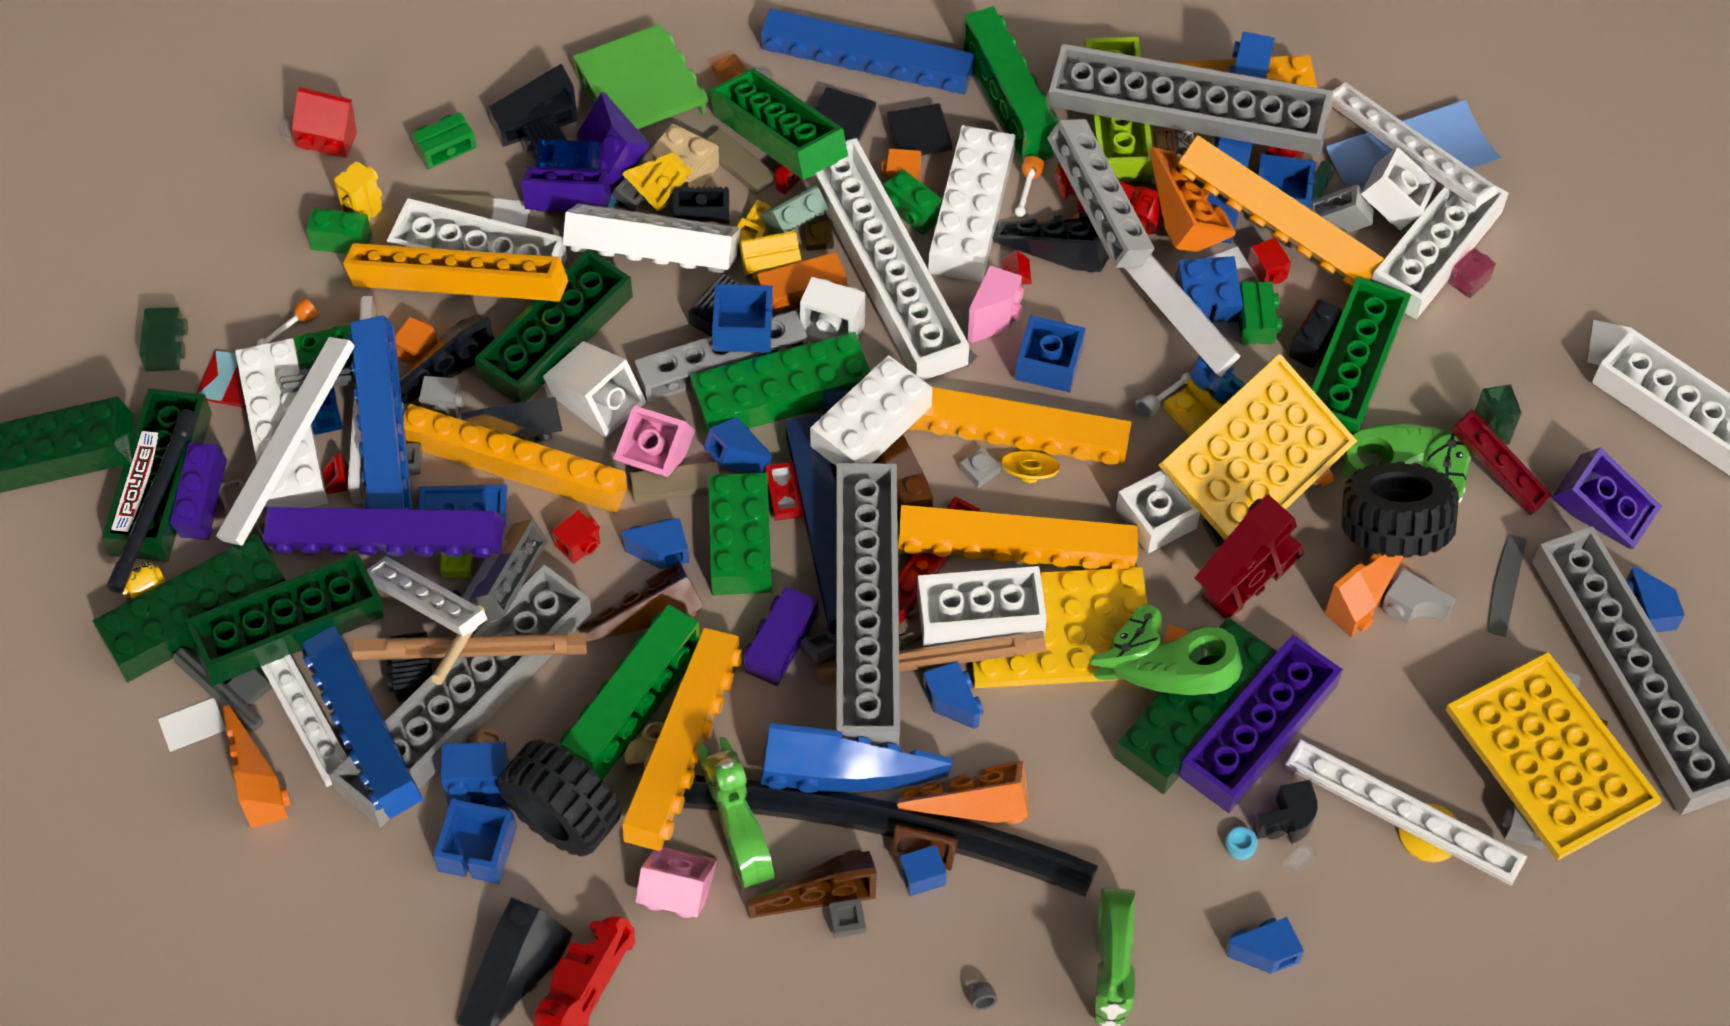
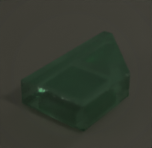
(1322, 179)

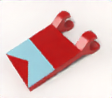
(223, 381)

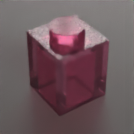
(1471, 272)

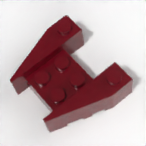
(1250, 557)

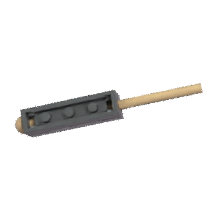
(498, 582)

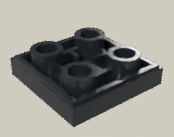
(847, 111)
(920, 129)

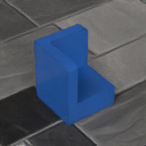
(923, 870)

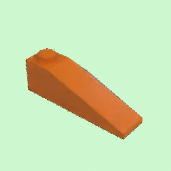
(1185, 207)
(1361, 592)
(255, 781)
(991, 797)

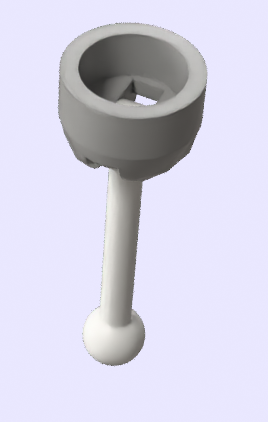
(1149, 404)

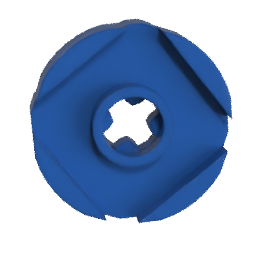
(1223, 386)

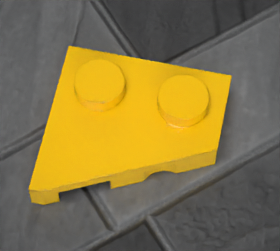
(658, 178)

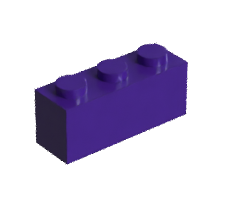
(564, 188)
(198, 491)
(780, 636)

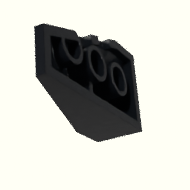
(1060, 241)
(449, 355)
(521, 419)
(517, 957)

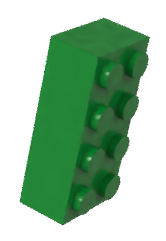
(739, 534)

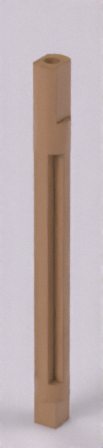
(475, 647)
(956, 652)

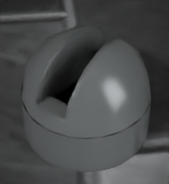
(982, 996)

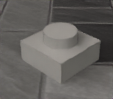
(980, 467)

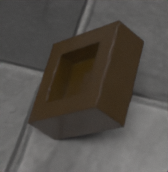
(818, 235)

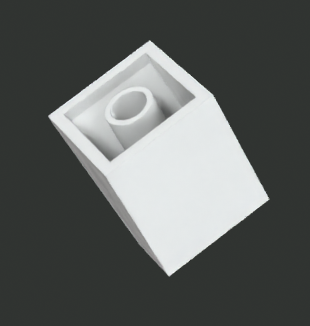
(595, 387)

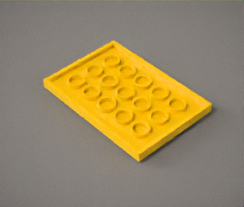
(1258, 443)
(1082, 618)
(1553, 756)

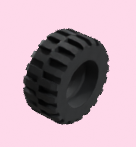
(1399, 509)
(559, 797)

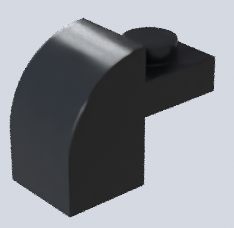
(1296, 813)

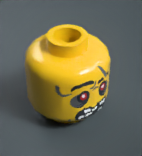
(143, 579)

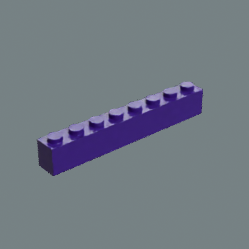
(384, 530)

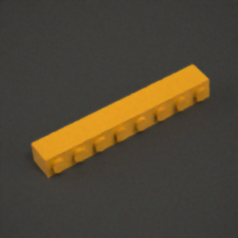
(1278, 211)
(456, 272)
(1026, 426)
(515, 458)
(1017, 538)
(685, 728)

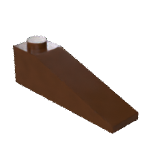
(911, 481)
(638, 609)
(833, 881)

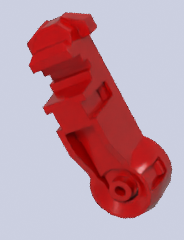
(1143, 200)
(585, 974)

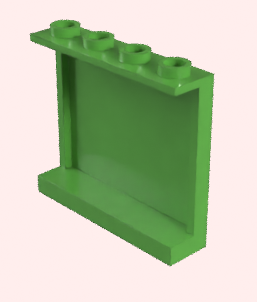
(641, 76)

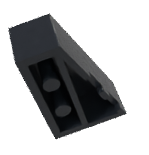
(543, 96)

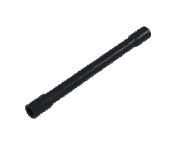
(124, 566)

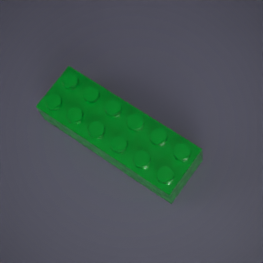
(1009, 83)
(778, 123)
(1360, 350)
(778, 383)
(633, 691)

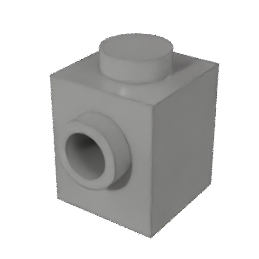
(442, 395)

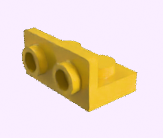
(1191, 407)

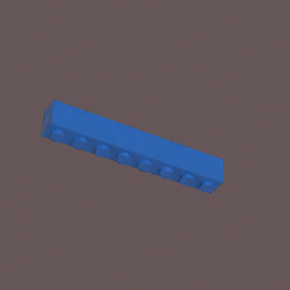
(867, 51)
(1252, 60)
(380, 414)
(362, 723)

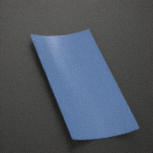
(1447, 127)

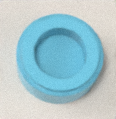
(1241, 843)

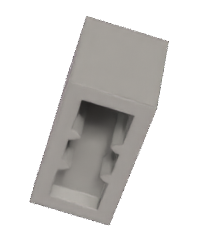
(1345, 209)
(1415, 598)

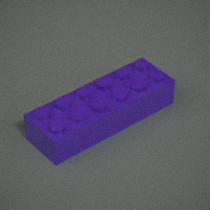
(1260, 723)

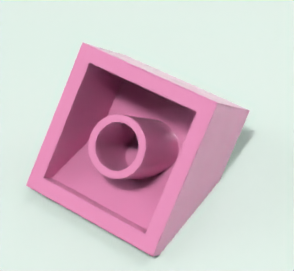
(995, 304)
(654, 441)
(675, 881)

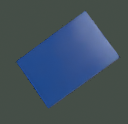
(465, 498)

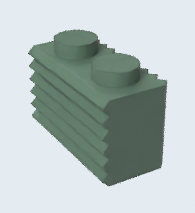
(794, 211)

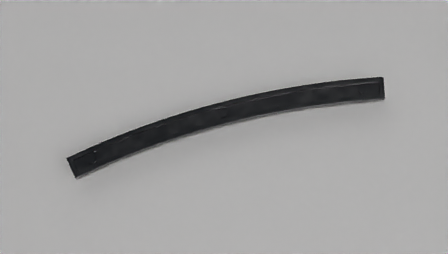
(882, 816)

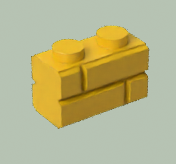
(359, 190)
(769, 253)

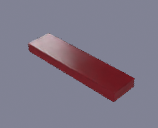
(1501, 462)

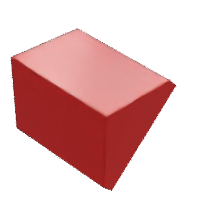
(1018, 264)
(336, 475)

